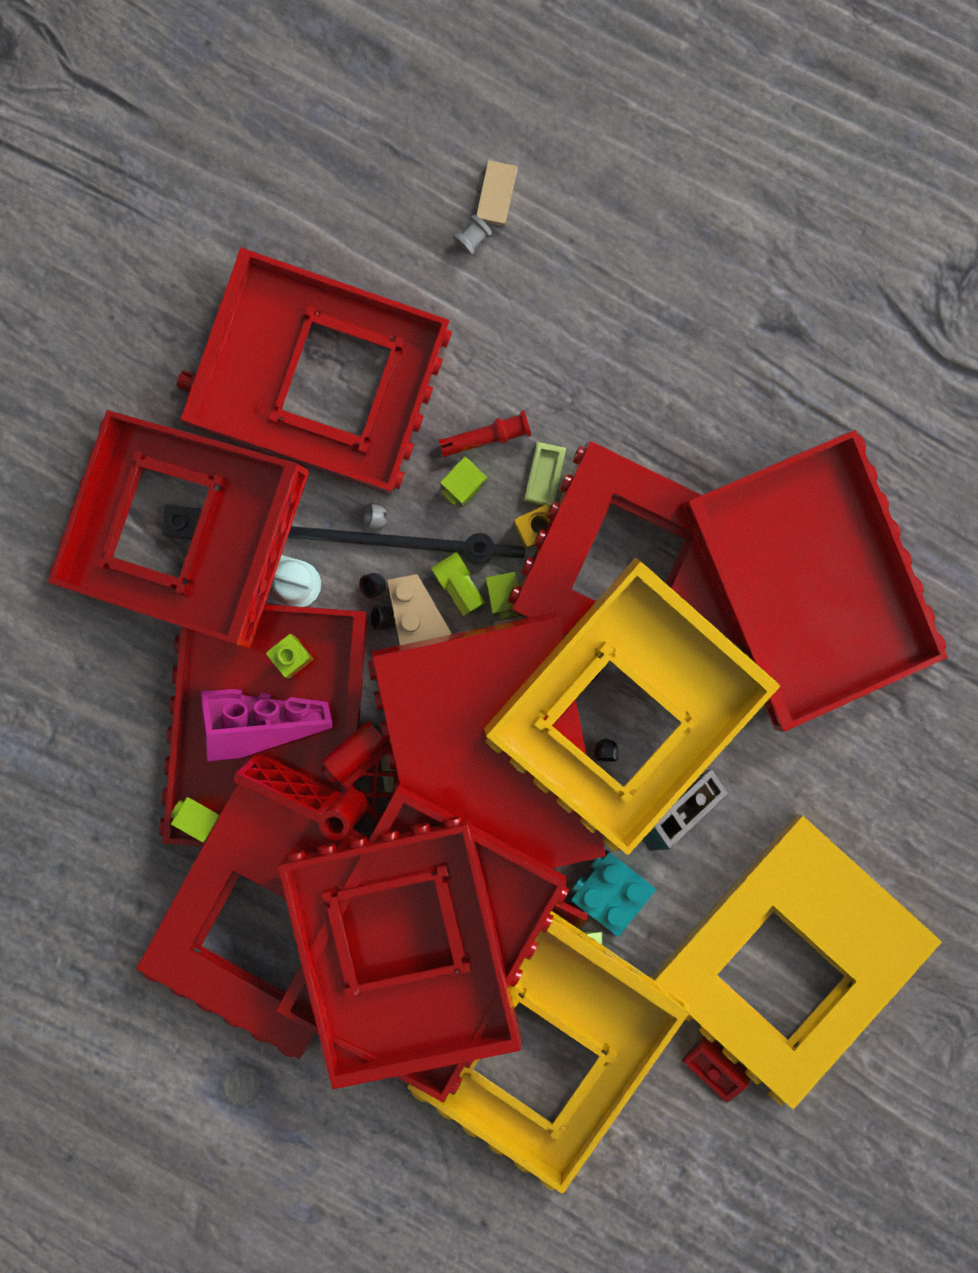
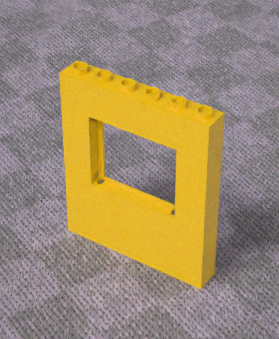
(672, 658)
(838, 915)
(602, 1007)

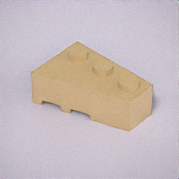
(415, 611)

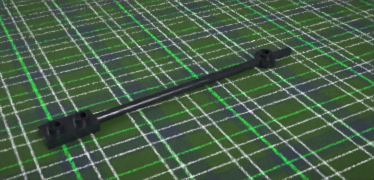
(182, 522)

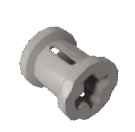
(472, 234)

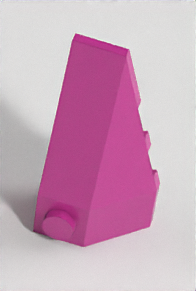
(246, 724)

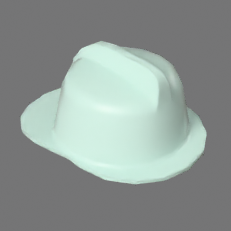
(294, 583)

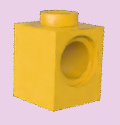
(523, 525)

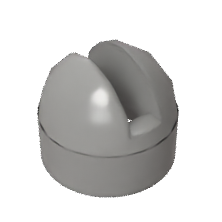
(374, 515)

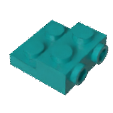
(611, 893)

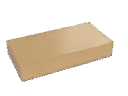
(496, 193)

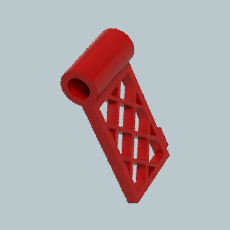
(355, 758)
(333, 810)

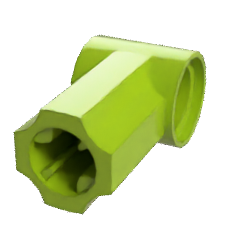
(455, 579)

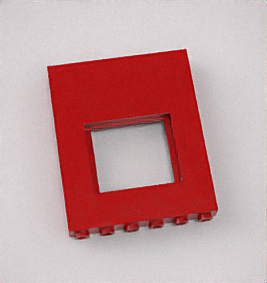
(257, 353)
(576, 522)
(232, 545)
(250, 842)
(416, 1017)

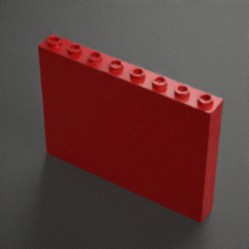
(816, 579)
(207, 664)
(436, 710)
(406, 933)

